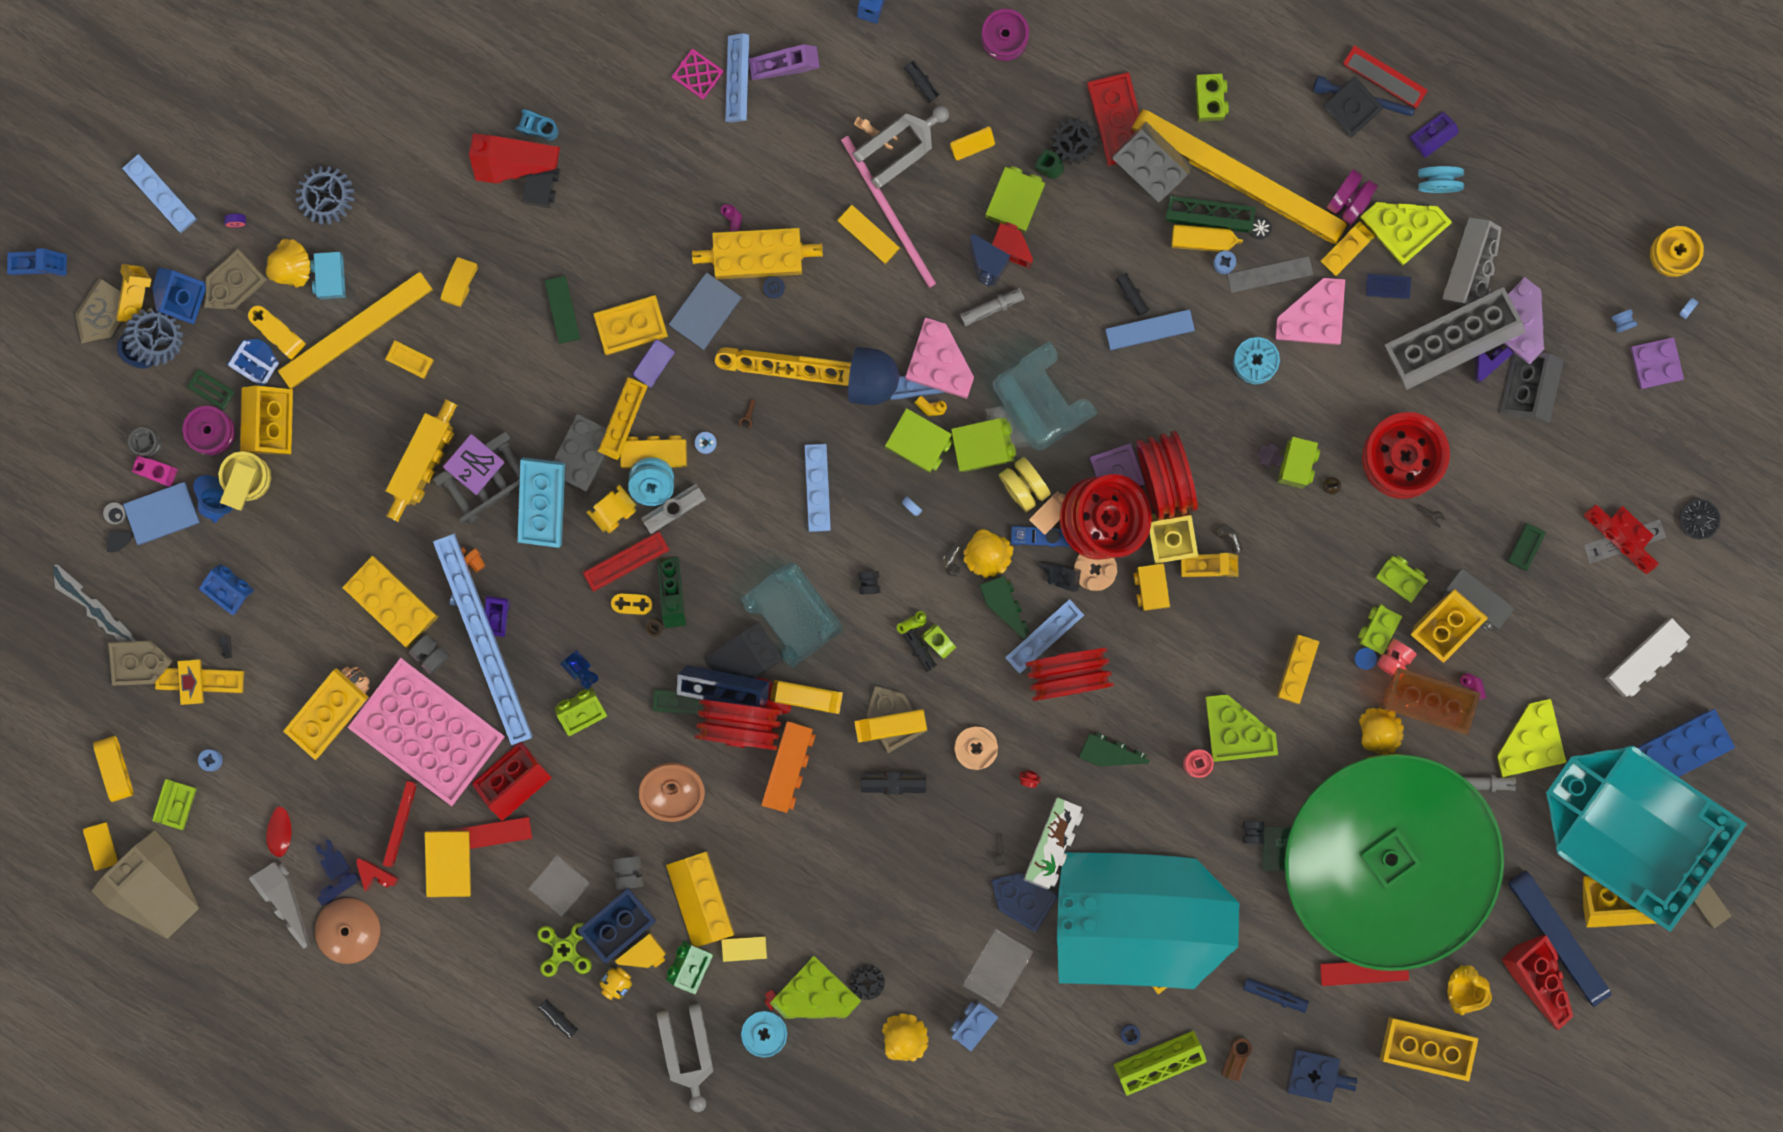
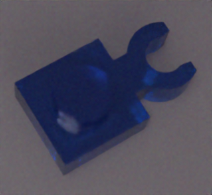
(578, 667)
(334, 863)

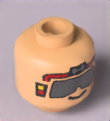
(357, 677)

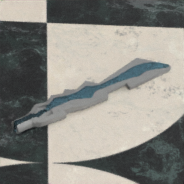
(95, 609)

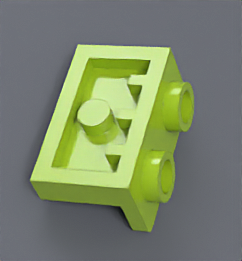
(1401, 578)
(1380, 629)
(580, 711)

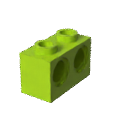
(1206, 97)

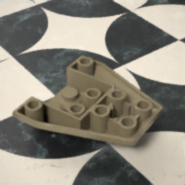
(149, 887)

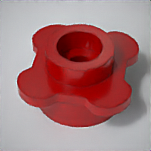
(1029, 778)

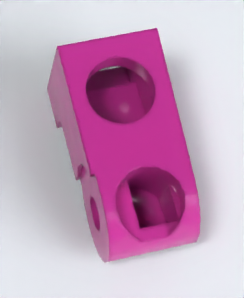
(154, 470)

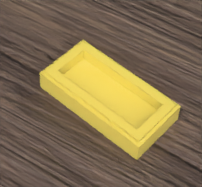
(238, 486)
(744, 948)

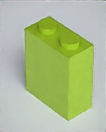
(1015, 198)
(919, 441)
(983, 444)

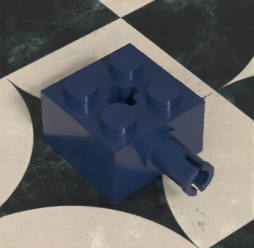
(1328, 1077)

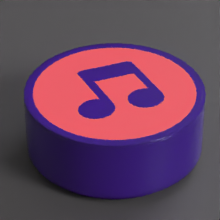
(235, 220)

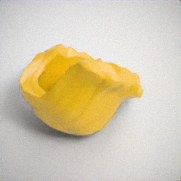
(289, 264)
(988, 554)
(1381, 731)
(1468, 990)
(905, 1037)

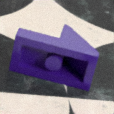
(1485, 366)
(497, 613)

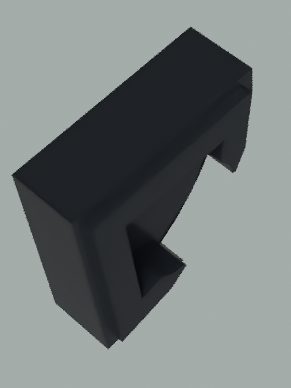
(118, 540)
(225, 643)

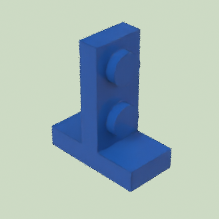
(38, 262)

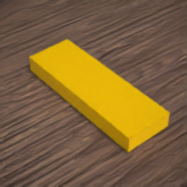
(868, 234)

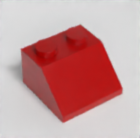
(1013, 243)

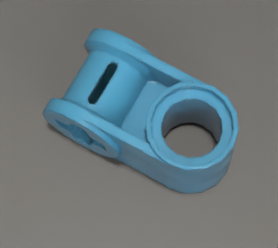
(533, 124)

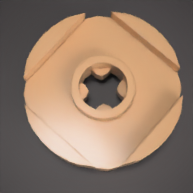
(1093, 581)
(976, 735)

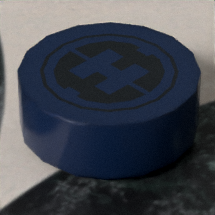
(773, 287)

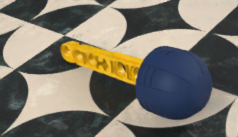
(869, 377)

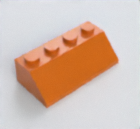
(787, 767)

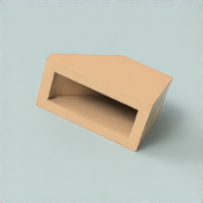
(1048, 514)

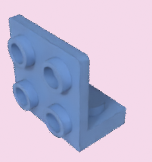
(973, 1025)

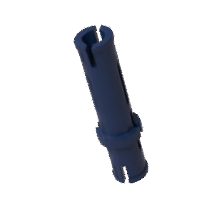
(1300, 1004)

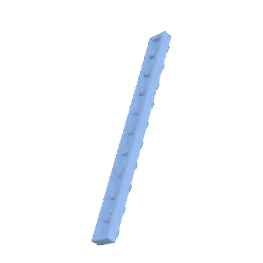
(482, 639)

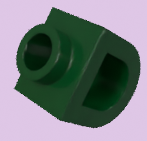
(1049, 164)

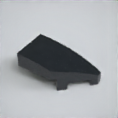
(1061, 575)

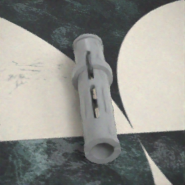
(999, 303)
(1492, 783)

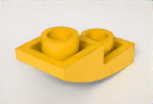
(458, 282)

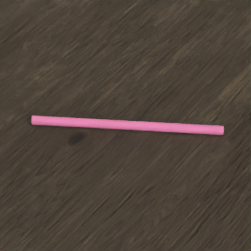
(890, 215)

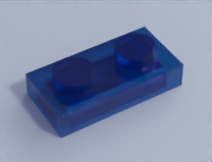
(1388, 286)
(330, 893)

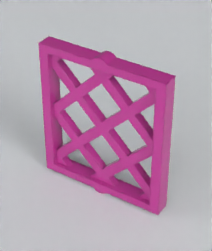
(684, 65)

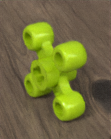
(558, 957)

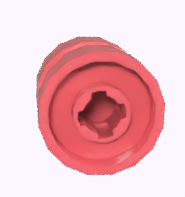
(1389, 662)
(1198, 763)

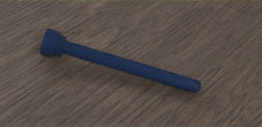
(1323, 85)

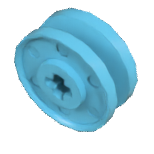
(1441, 179)
(1256, 373)
(651, 481)
(752, 1039)

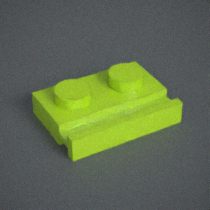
(174, 804)

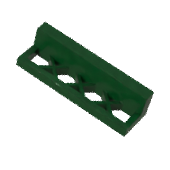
(1210, 221)

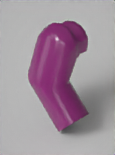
(733, 216)
(1474, 683)

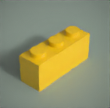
(671, 451)
(1297, 669)

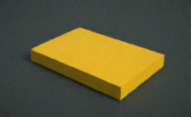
(630, 325)
(448, 863)

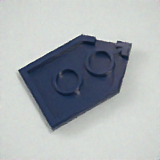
(1023, 900)

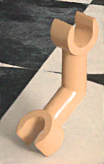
(865, 125)

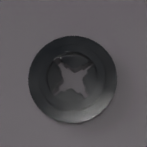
(873, 974)

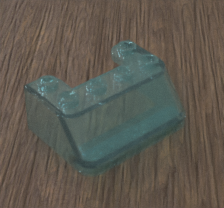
(1037, 402)

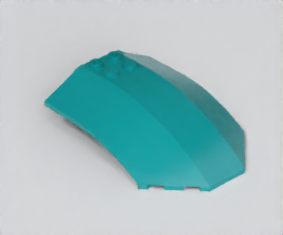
(1639, 830)
(1142, 920)

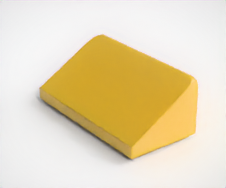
(972, 143)
(100, 846)

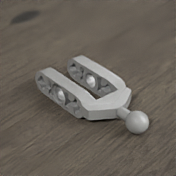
(919, 128)
(695, 1077)

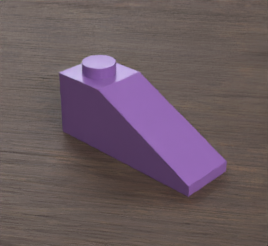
(784, 62)

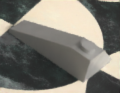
(277, 888)

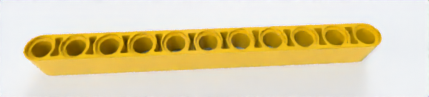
(1246, 180)

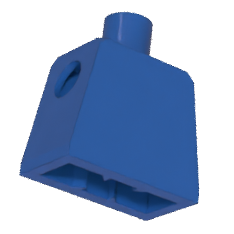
(872, 5)

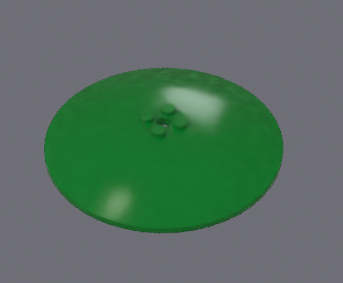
(1403, 910)

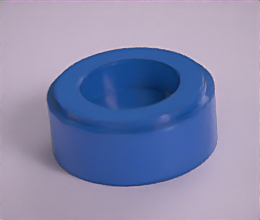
(1365, 658)

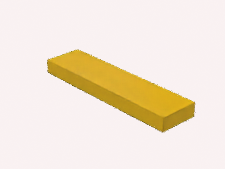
(622, 418)
(212, 680)

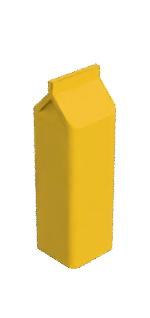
(1203, 238)
(806, 696)
(890, 725)

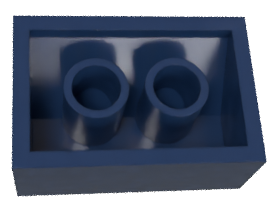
(987, 260)
(617, 925)

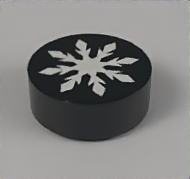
(1261, 228)

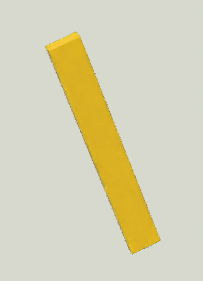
(355, 330)

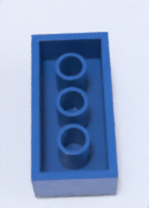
(1689, 743)

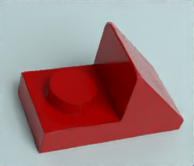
(369, 871)

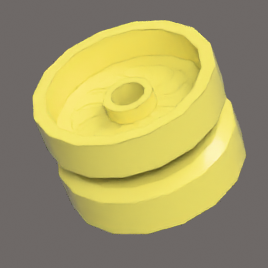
(262, 479)
(1022, 486)

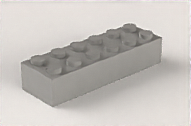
(1455, 338)

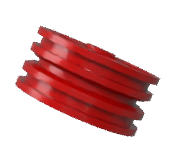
(1415, 427)
(1167, 475)
(1105, 517)
(1069, 674)
(738, 725)

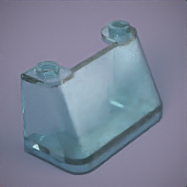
(794, 613)

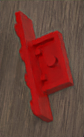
(1626, 534)

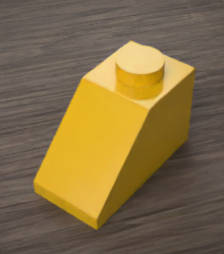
(643, 954)

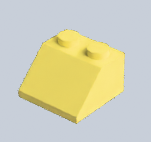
(1173, 537)

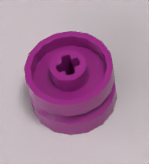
(1002, 47)
(1353, 197)
(221, 427)

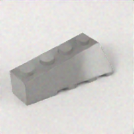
(1473, 263)

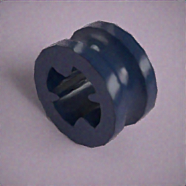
(1136, 1032)

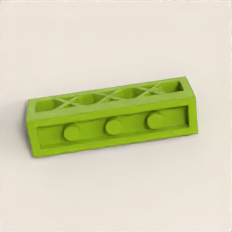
(1159, 1059)

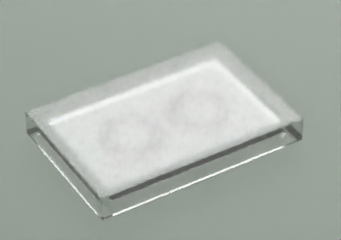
(998, 968)

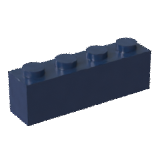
(722, 687)

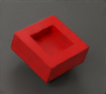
(770, 995)

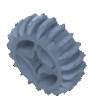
(328, 186)
(135, 335)

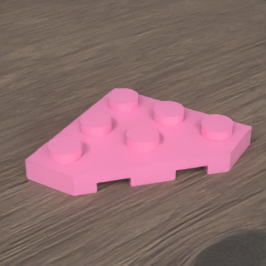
(1315, 315)
(939, 361)

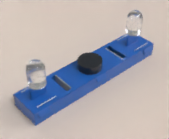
(1052, 538)

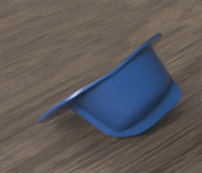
(209, 496)

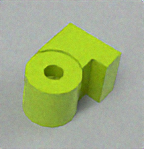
(938, 641)

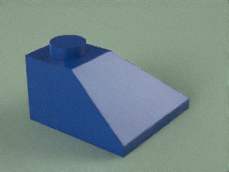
(177, 295)

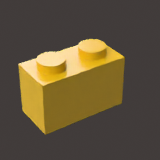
(1152, 587)

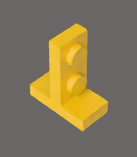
(1348, 248)
(132, 291)
(1210, 565)

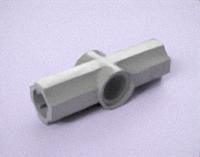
(686, 500)

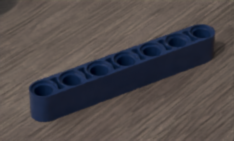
(1560, 937)

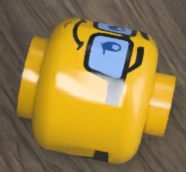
(615, 983)

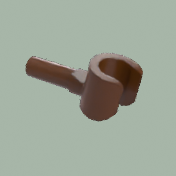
(748, 415)

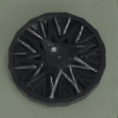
(1699, 519)

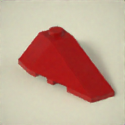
(505, 158)
(1537, 973)

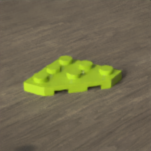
(1236, 731)
(815, 994)

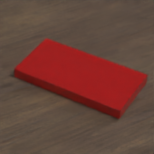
(1114, 111)

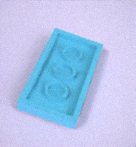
(541, 502)

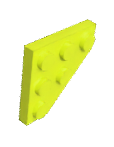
(1405, 227)
(1532, 742)

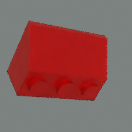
(511, 781)

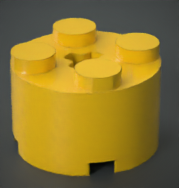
(612, 509)

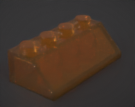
(1430, 701)

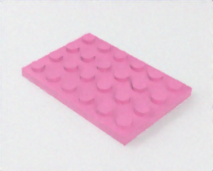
(426, 732)

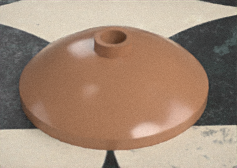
(675, 801)
(362, 926)

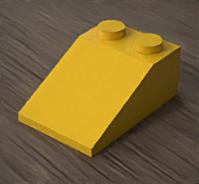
(1448, 625)

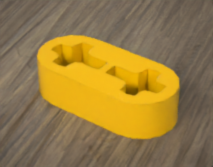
(632, 609)

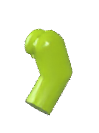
(913, 622)

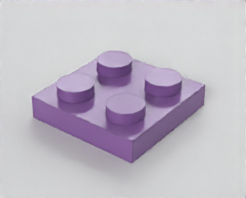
(1657, 363)

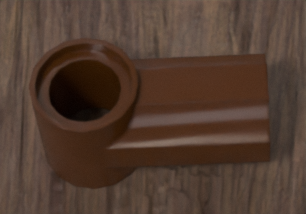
(1236, 1060)

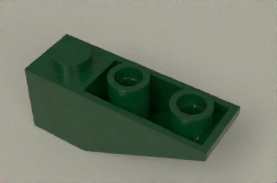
(671, 592)
(1000, 601)
(1103, 753)

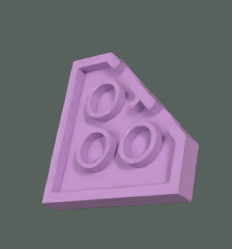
(1528, 304)

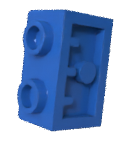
(226, 589)

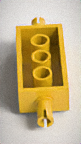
(757, 253)
(420, 459)

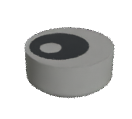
(114, 513)

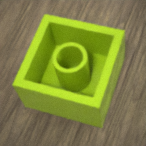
(1298, 463)

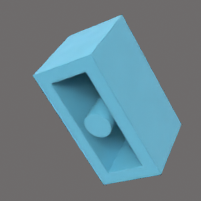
(329, 275)

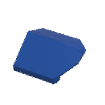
(254, 361)

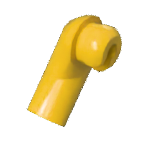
(931, 409)

